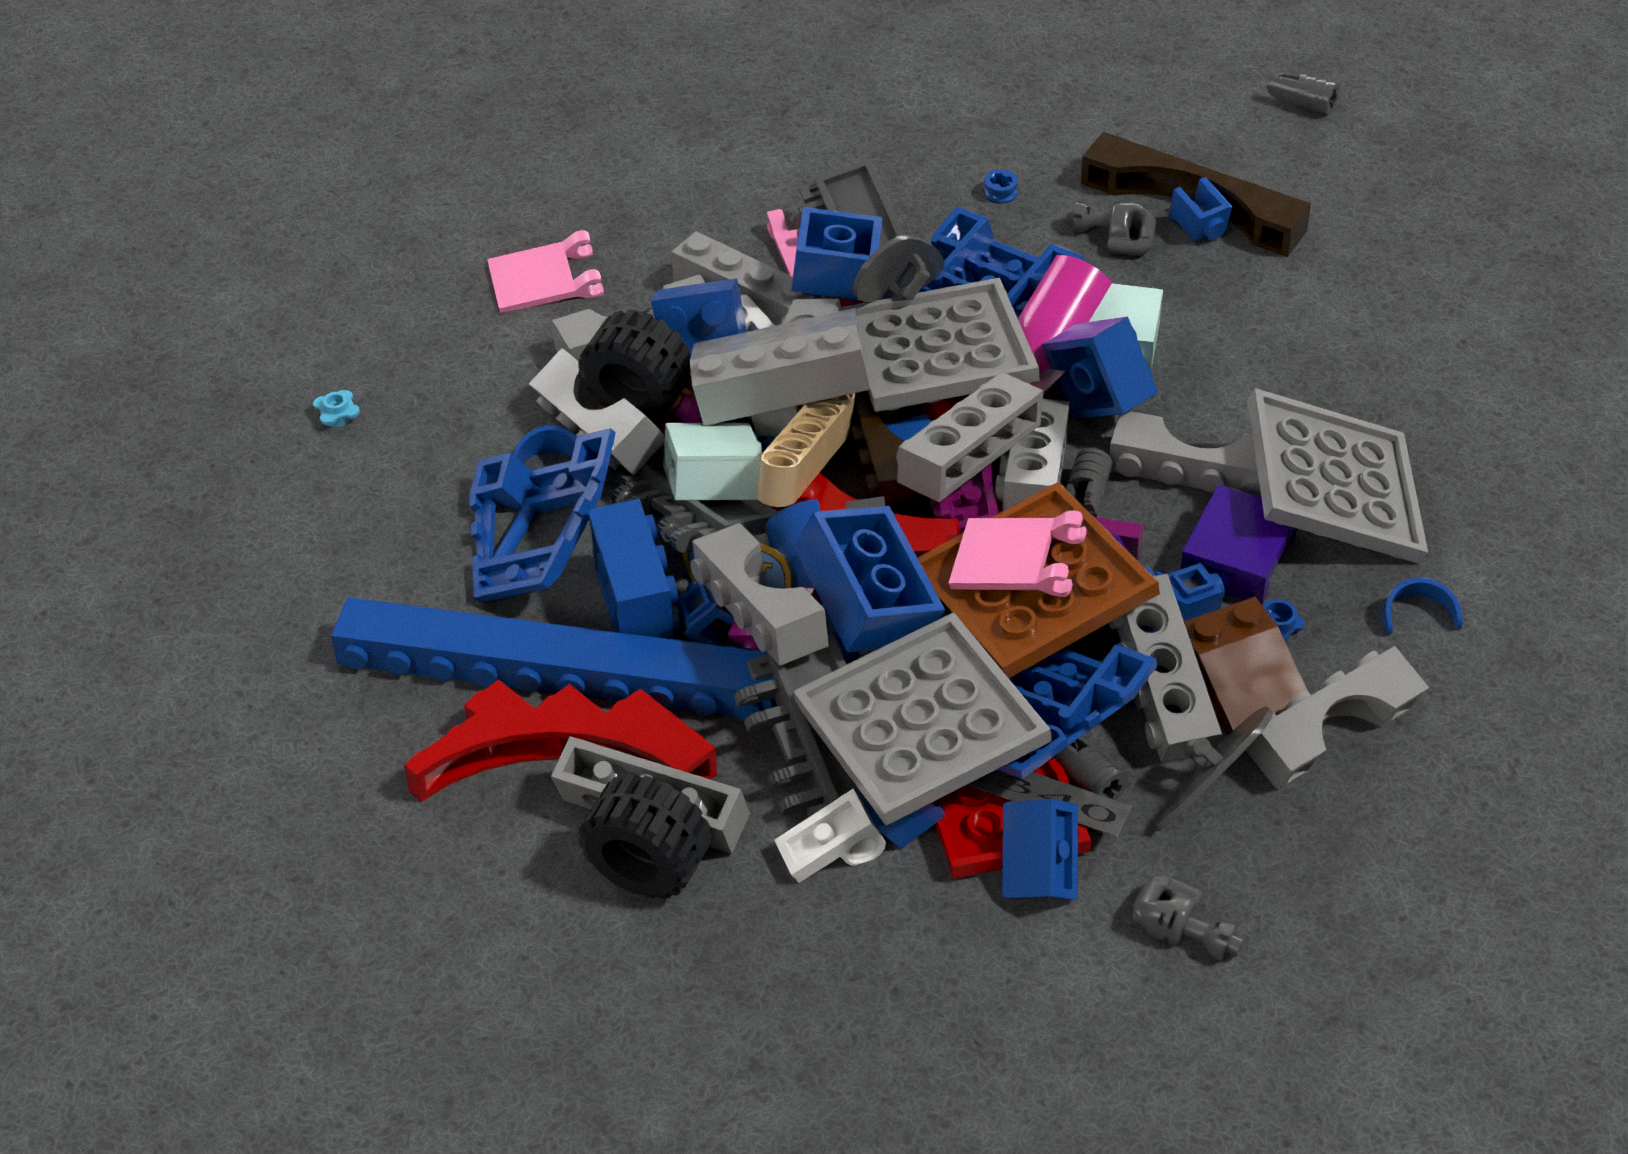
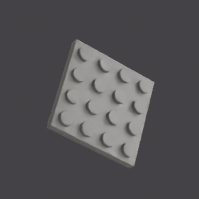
(941, 344)
(1335, 476)
(921, 717)

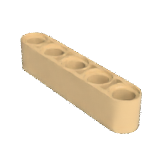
(803, 449)

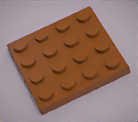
(1030, 624)

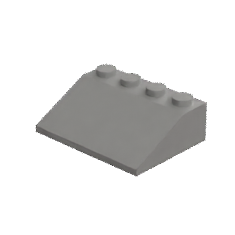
(778, 367)

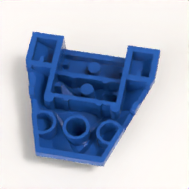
(975, 256)
(1076, 695)

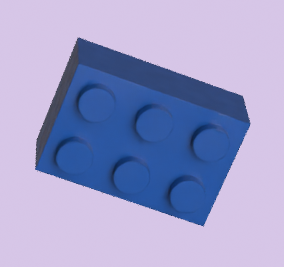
(633, 571)
(867, 576)

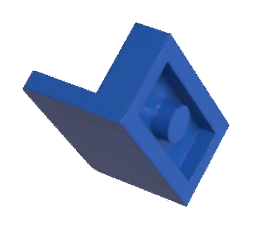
(1040, 850)

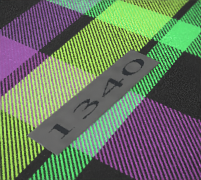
(1093, 809)

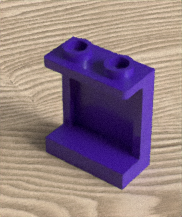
(1237, 543)

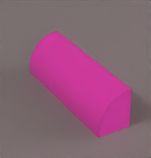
(1062, 299)

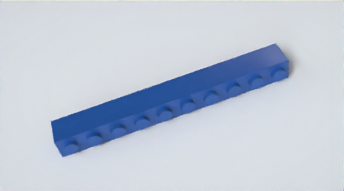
(543, 656)

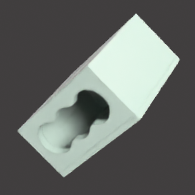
(1142, 308)
(712, 461)

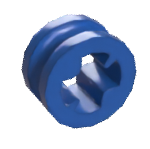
(1000, 186)

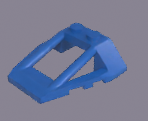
(511, 484)

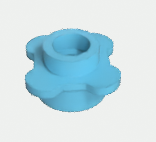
(336, 408)

